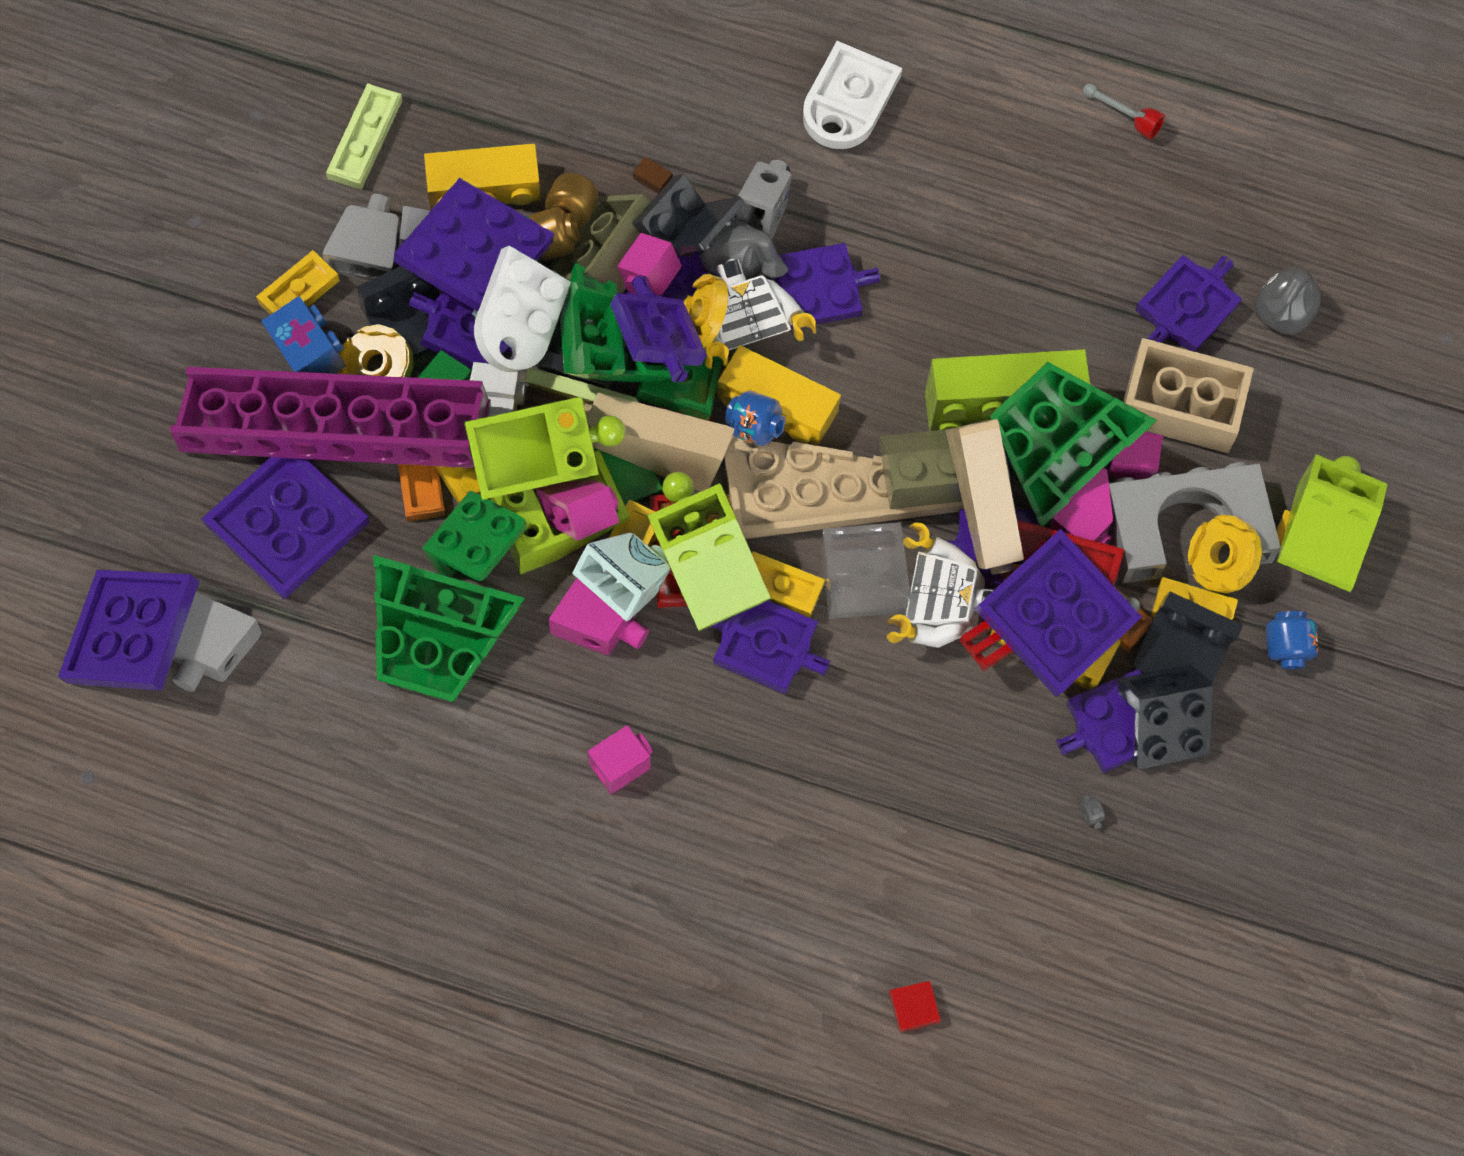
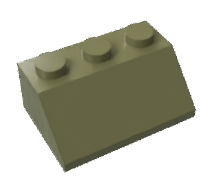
(605, 239)
(919, 469)

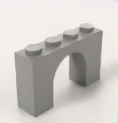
(1227, 491)

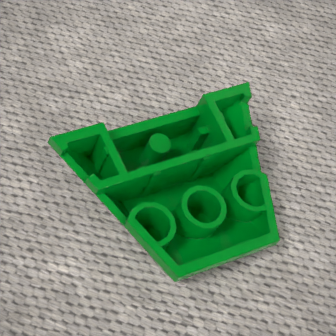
(592, 338)
(1063, 435)
(434, 627)

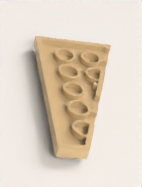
(809, 489)

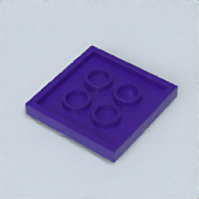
(463, 239)
(285, 522)
(1058, 613)
(129, 629)

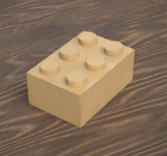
(1189, 394)

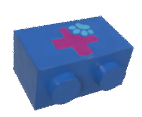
(302, 339)

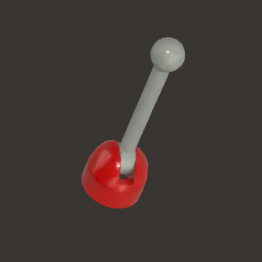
(1146, 121)

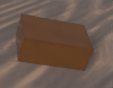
(652, 175)

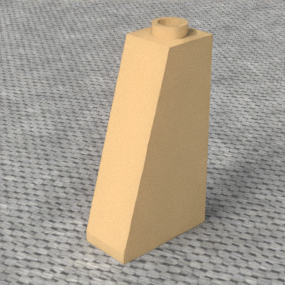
(664, 439)
(986, 494)

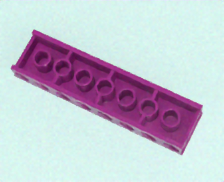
(329, 416)

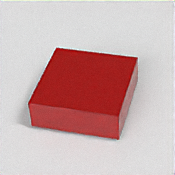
(914, 1006)

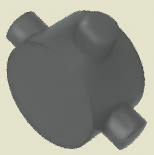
(1092, 811)

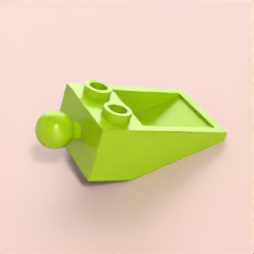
(532, 448)
(1332, 521)
(549, 542)
(711, 558)

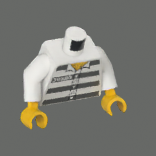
(754, 312)
(942, 593)

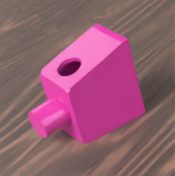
(592, 623)

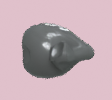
(748, 245)
(1288, 301)

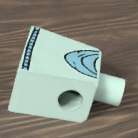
(623, 572)

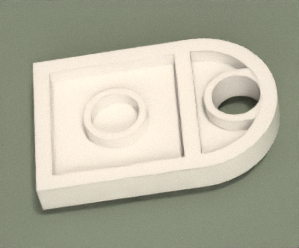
(850, 93)
(519, 308)

